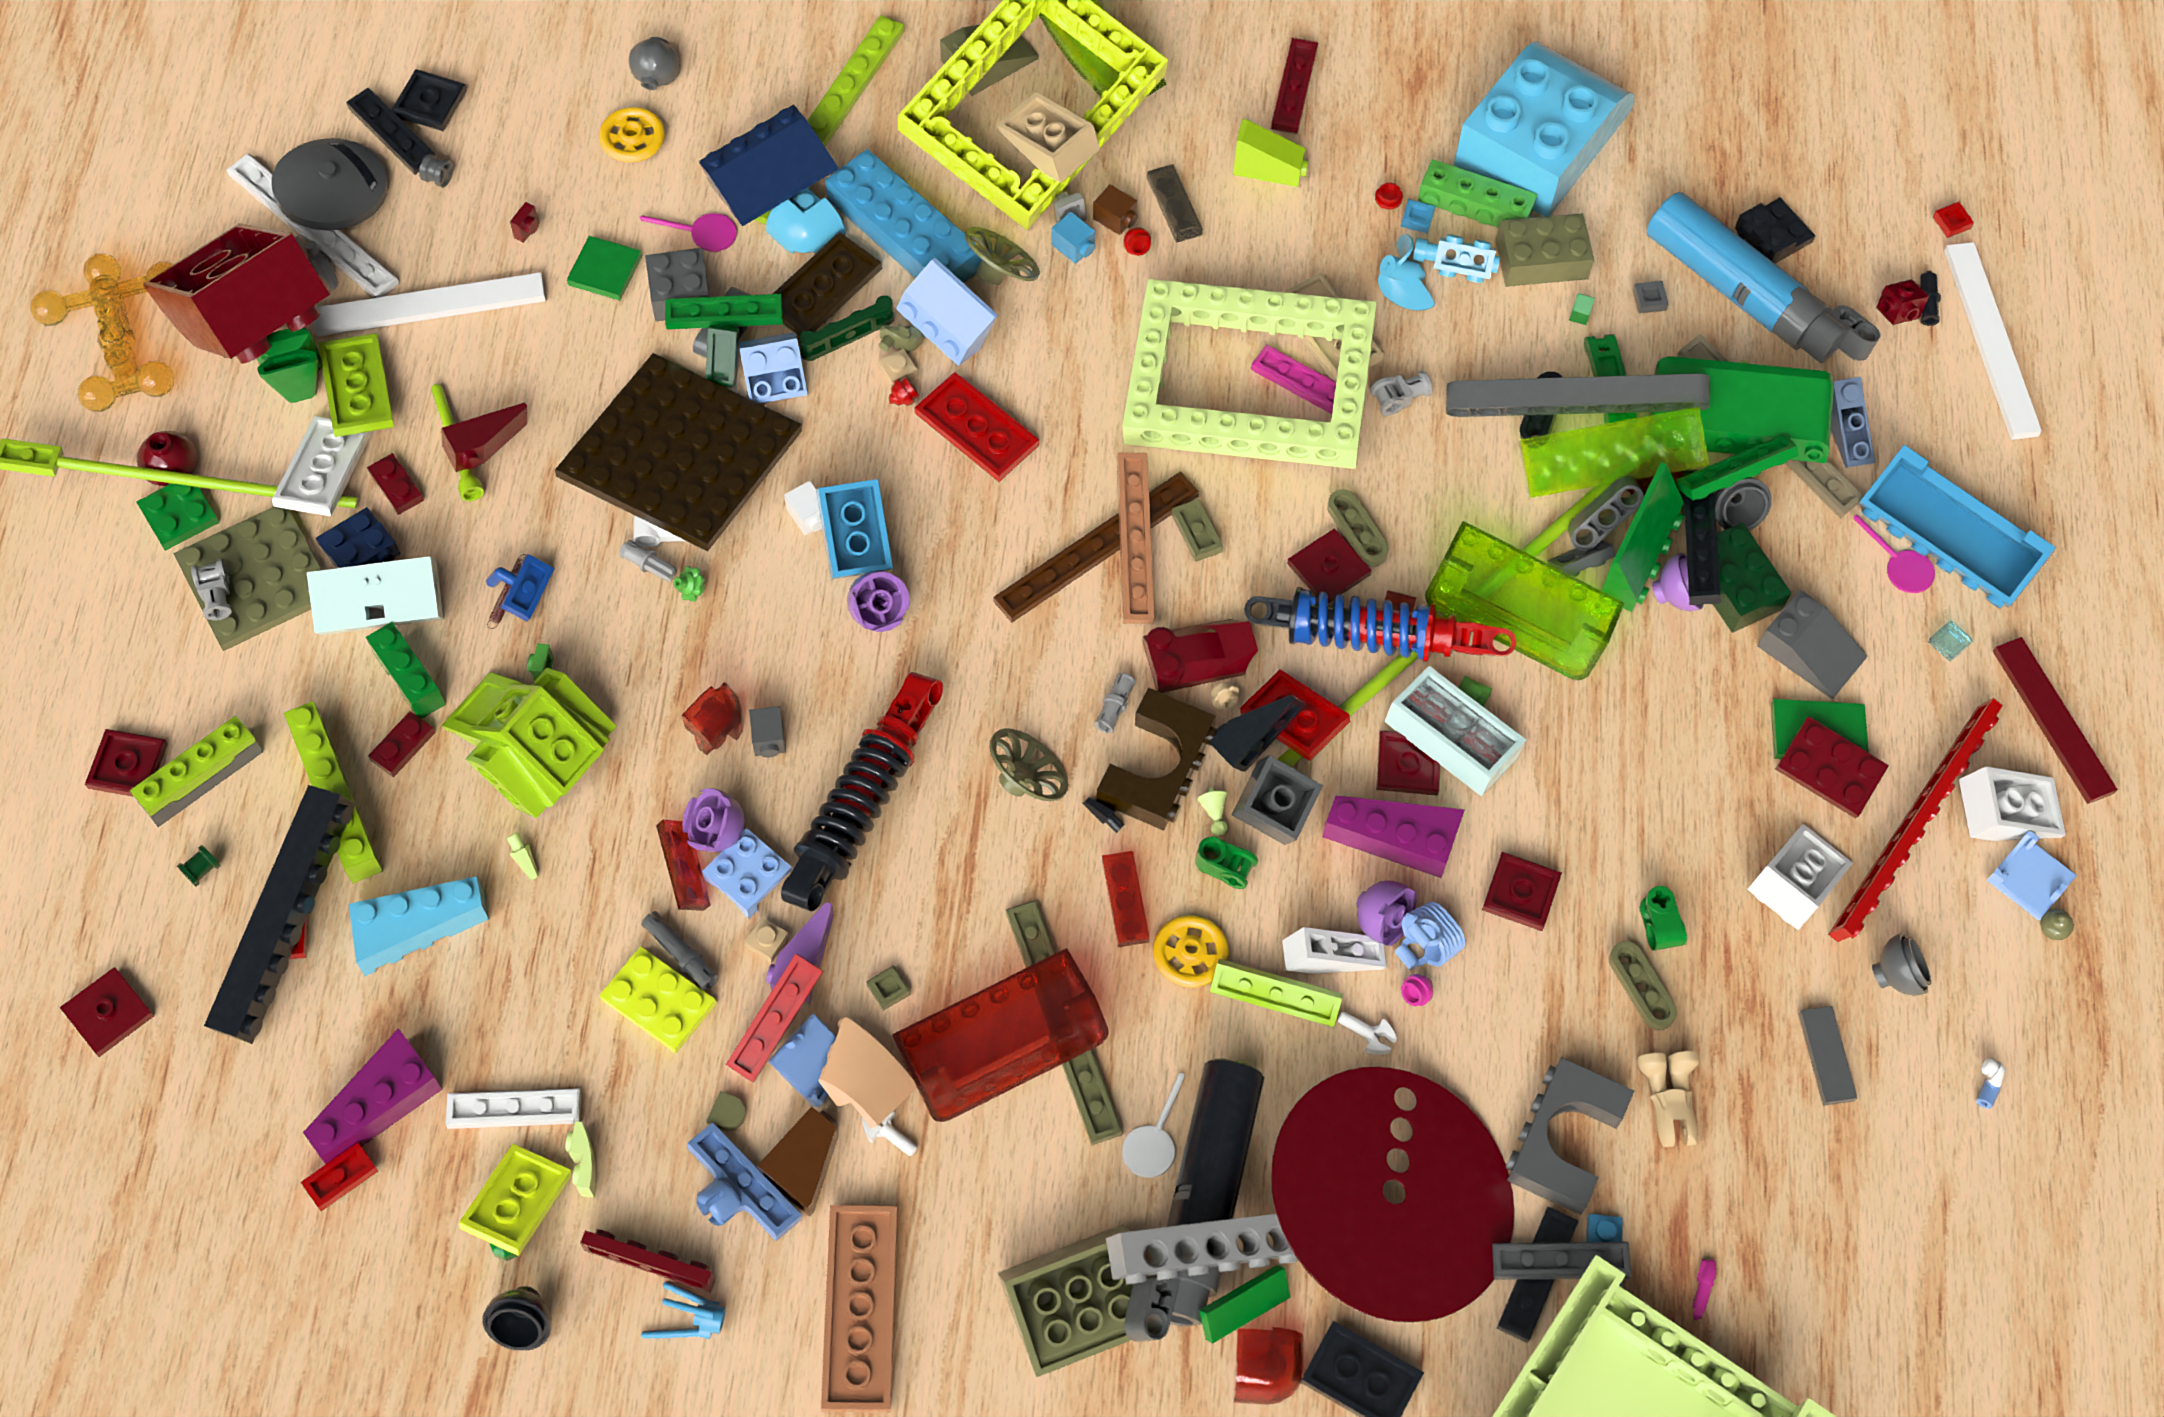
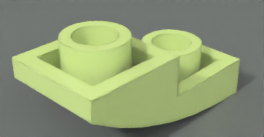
(582, 1152)

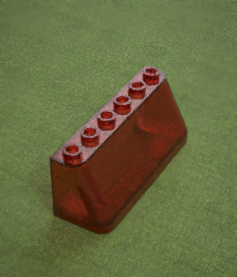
(1002, 1036)

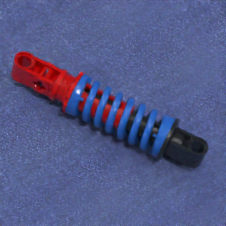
(1410, 631)

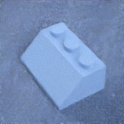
(947, 312)

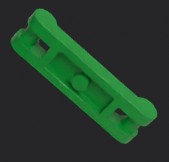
(1606, 364)

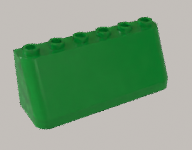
(1760, 404)

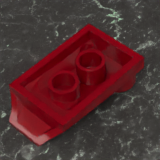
(1199, 653)

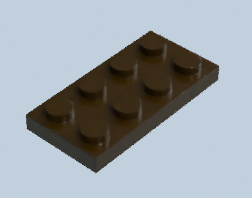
(825, 284)

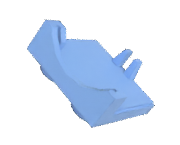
(747, 872)
(2031, 877)

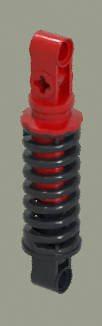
(857, 792)

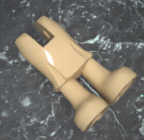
(1675, 1102)

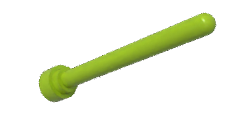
(469, 486)

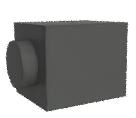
(767, 731)

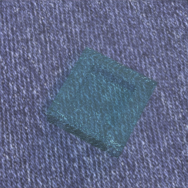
(1950, 640)

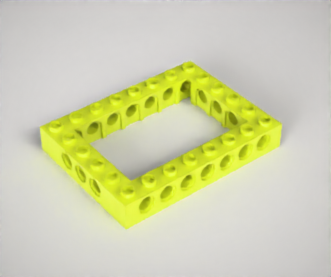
(925, 115)

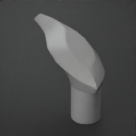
(321, 264)

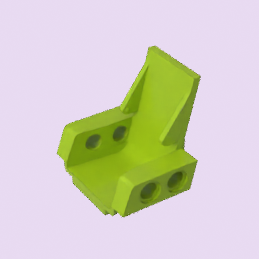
(531, 737)

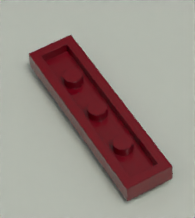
(1294, 85)
(636, 1256)

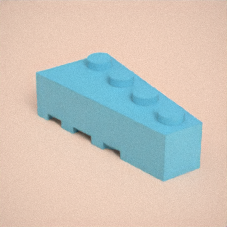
(412, 920)

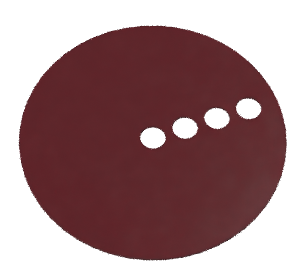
(1377, 1255)

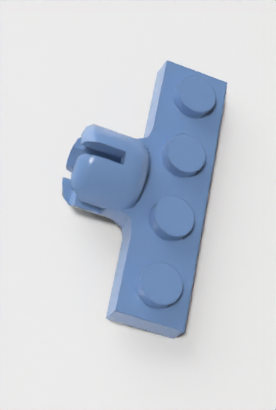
(738, 1186)

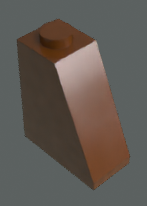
(802, 1159)

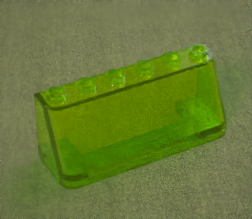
(1546, 609)

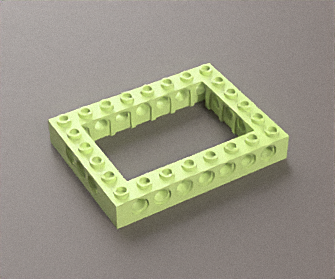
(1241, 433)

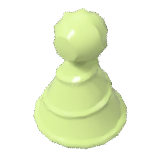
(1214, 804)

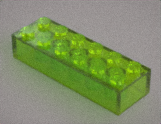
(1612, 450)

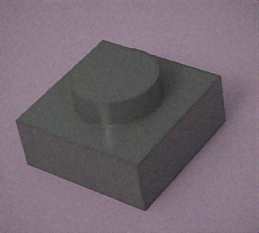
(1650, 297)

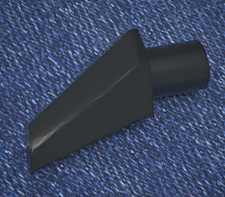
(1104, 813)

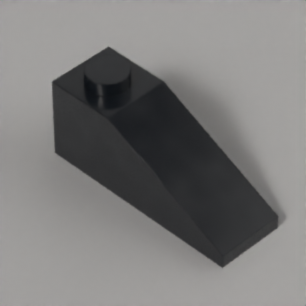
(1250, 734)

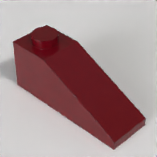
(479, 438)

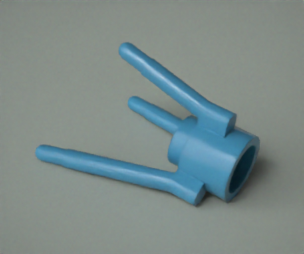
(708, 1315)

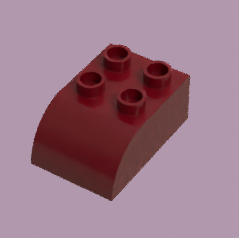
(239, 291)

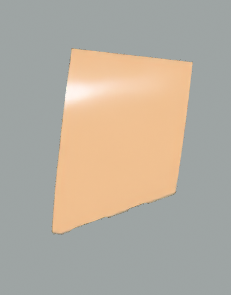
(864, 1074)

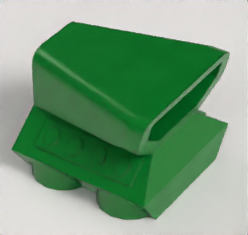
(291, 364)

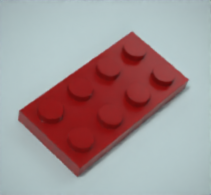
(976, 426)

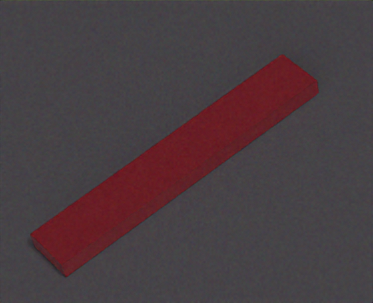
(2055, 720)

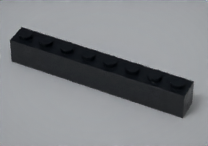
(280, 914)

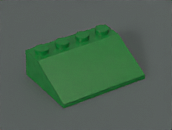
(1645, 541)

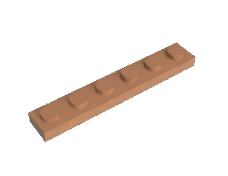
(1135, 538)

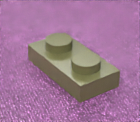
(1197, 530)

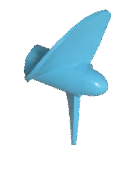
(1402, 279)

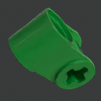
(1227, 863)
(1663, 924)

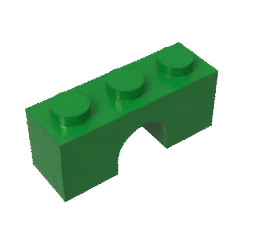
(406, 670)

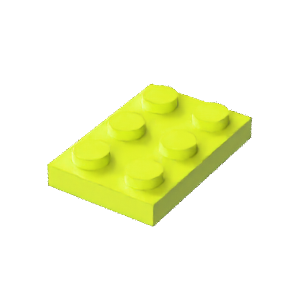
(658, 999)
(515, 1199)

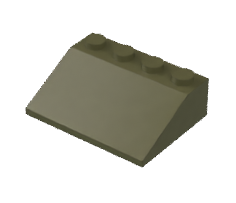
(1068, 1303)

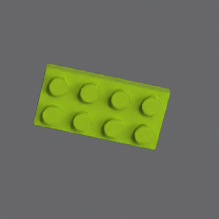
(356, 385)

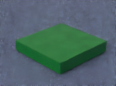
(604, 268)

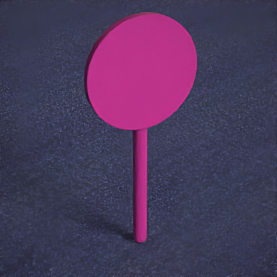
(710, 232)
(1905, 569)

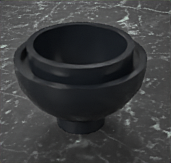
(518, 1319)

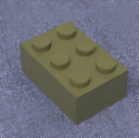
(1544, 250)

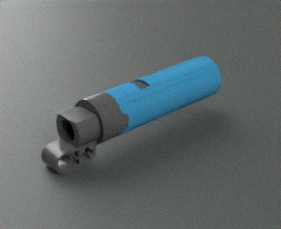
(1758, 283)

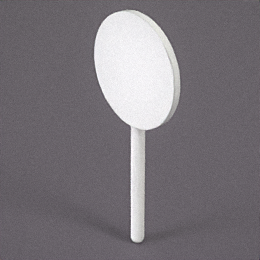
(1149, 1149)

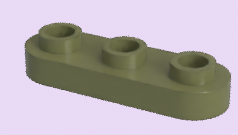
(1357, 518)
(1641, 972)

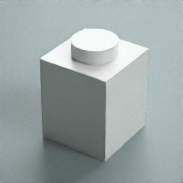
(804, 507)

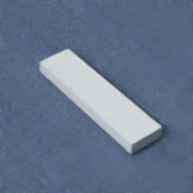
(513, 1108)

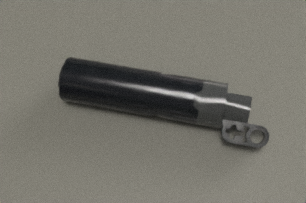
(1203, 1193)

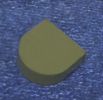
(727, 1112)

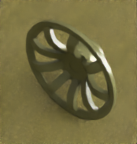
(995, 267)
(1022, 775)

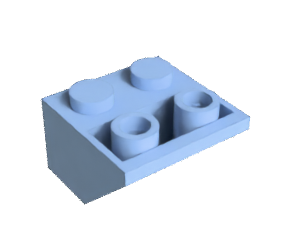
(772, 368)

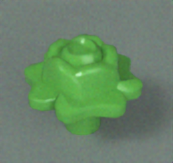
(690, 583)

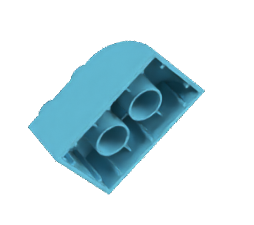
(1542, 125)

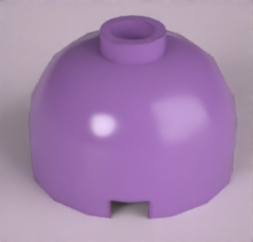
(878, 601)
(713, 821)
(1383, 909)

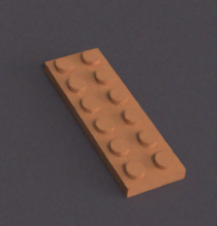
(859, 1309)

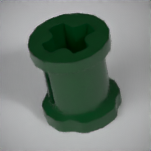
(198, 865)

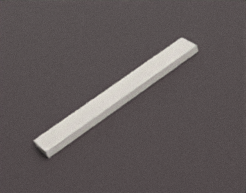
(331, 243)
(429, 304)
(1992, 341)

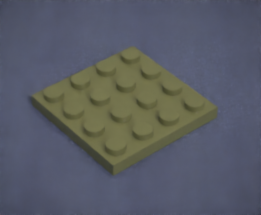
(265, 570)

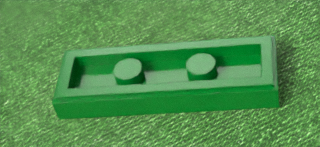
(1244, 1304)

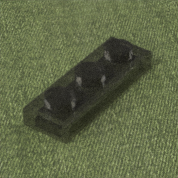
(1174, 203)

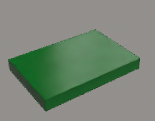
(1842, 718)

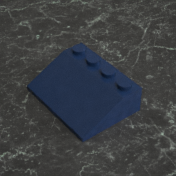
(767, 165)

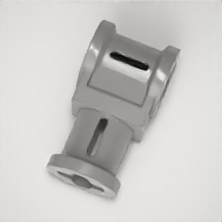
(1397, 393)
(213, 587)

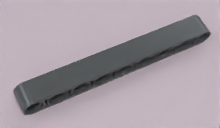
(1577, 395)

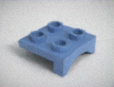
(803, 1058)

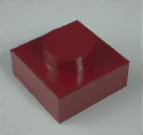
(524, 222)

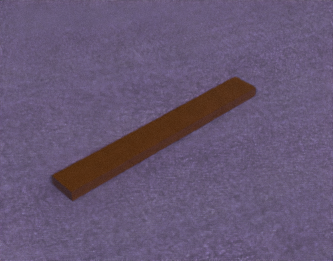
(1087, 552)

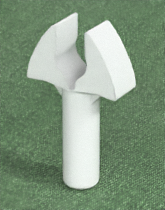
(1370, 1033)
(891, 1134)

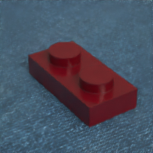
(395, 484)
(401, 744)

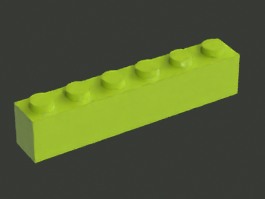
(327, 773)

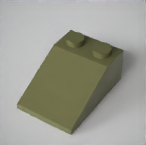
(1015, 58)

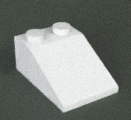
(2009, 804)
(1800, 876)

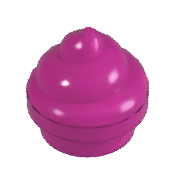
(1417, 990)

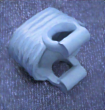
(1434, 931)

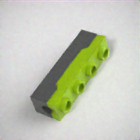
(196, 771)

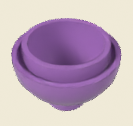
(1673, 584)

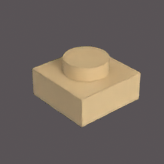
(897, 366)
(766, 939)

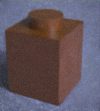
(1115, 210)

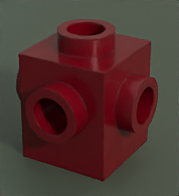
(1902, 302)

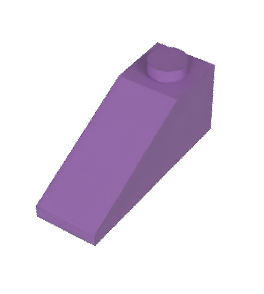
(808, 943)

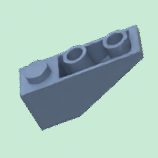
(1851, 423)

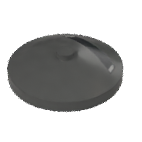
(329, 184)

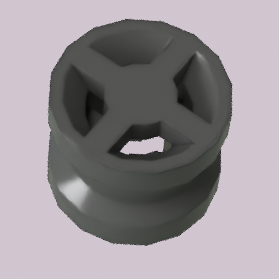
(436, 170)

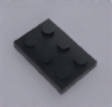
(1360, 1375)

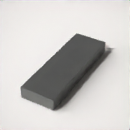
(1827, 1056)

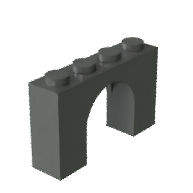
(1536, 1164)

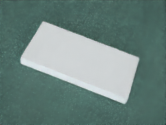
(320, 469)

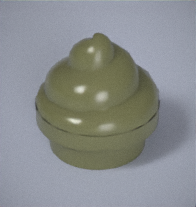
(2056, 924)

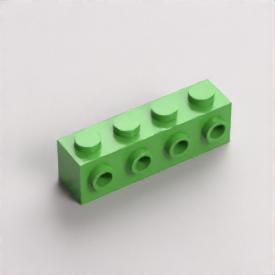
(1474, 195)

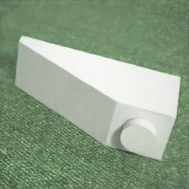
(1331, 952)

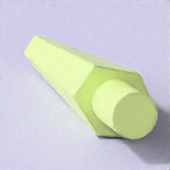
(522, 855)

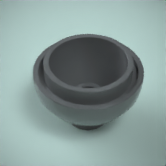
(1748, 506)
(1903, 967)

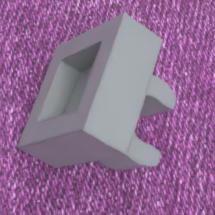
(1066, 204)

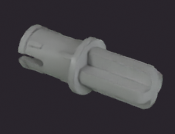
(647, 560)

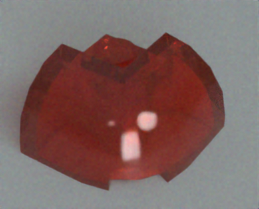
(713, 717)
(1267, 1365)

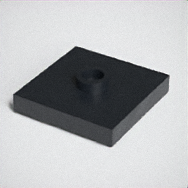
(429, 100)

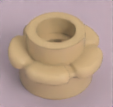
(1225, 696)

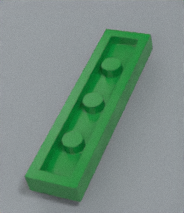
(723, 311)
(1737, 467)

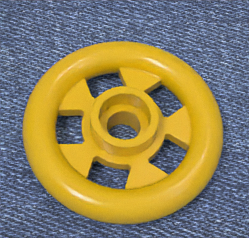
(627, 129)
(1178, 927)

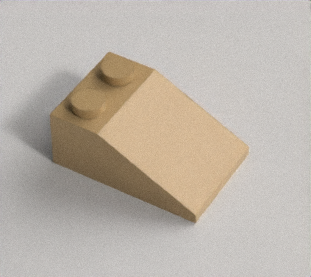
(1050, 136)

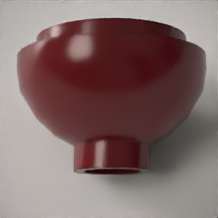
(168, 452)

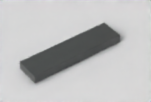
(1555, 1260)

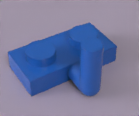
(525, 586)

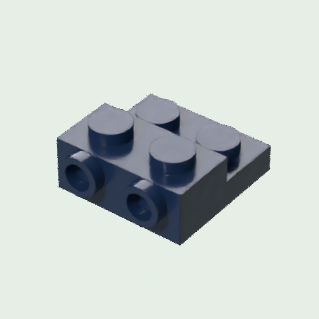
(358, 542)

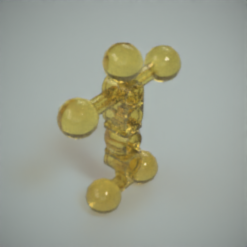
(115, 335)

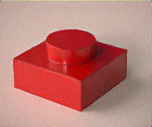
(1953, 219)

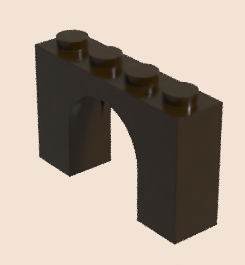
(1157, 799)

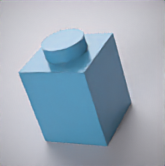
(1073, 237)

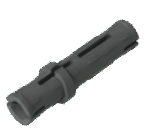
(688, 959)

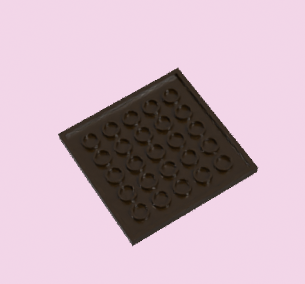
(679, 451)

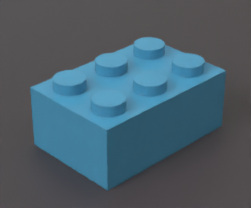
(854, 529)

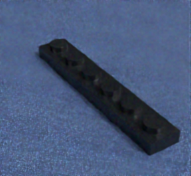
(1702, 549)

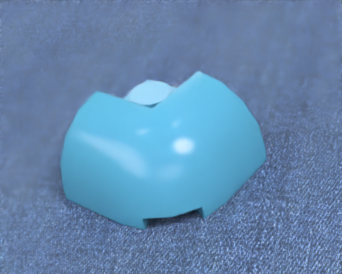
(804, 223)

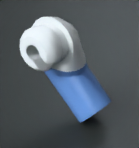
(1992, 1084)

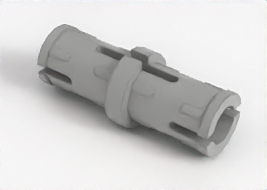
(1115, 703)

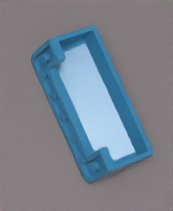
(1955, 529)

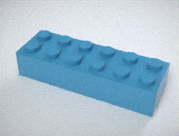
(899, 218)

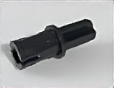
(1929, 285)

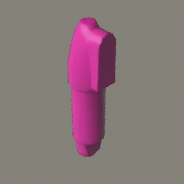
(1706, 1278)

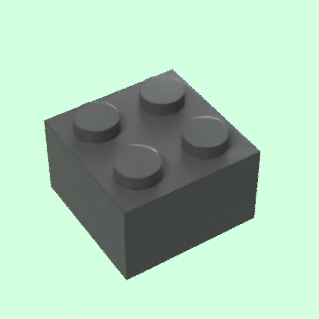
(675, 276)
(1277, 800)

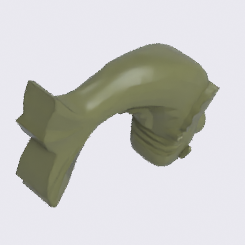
(900, 337)

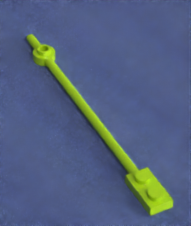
(46, 459)

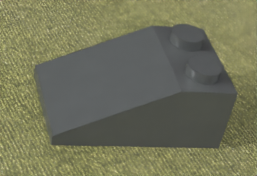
(1813, 645)

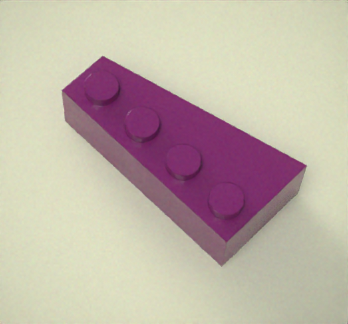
(1396, 831)
(374, 1099)

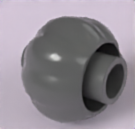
(654, 63)

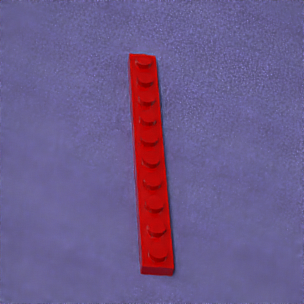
(1911, 828)

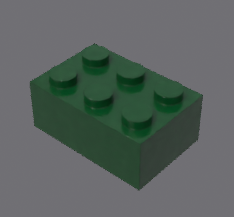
(1748, 580)

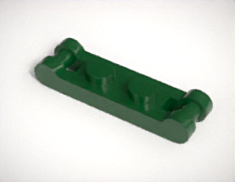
(846, 330)

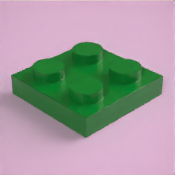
(177, 513)

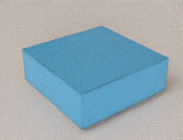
(1417, 216)

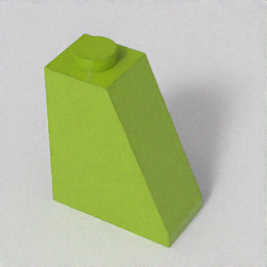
(1268, 156)

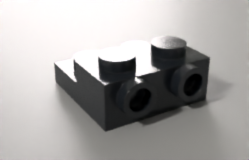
(1774, 230)

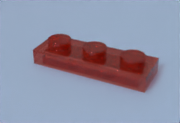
(683, 867)
(1125, 899)

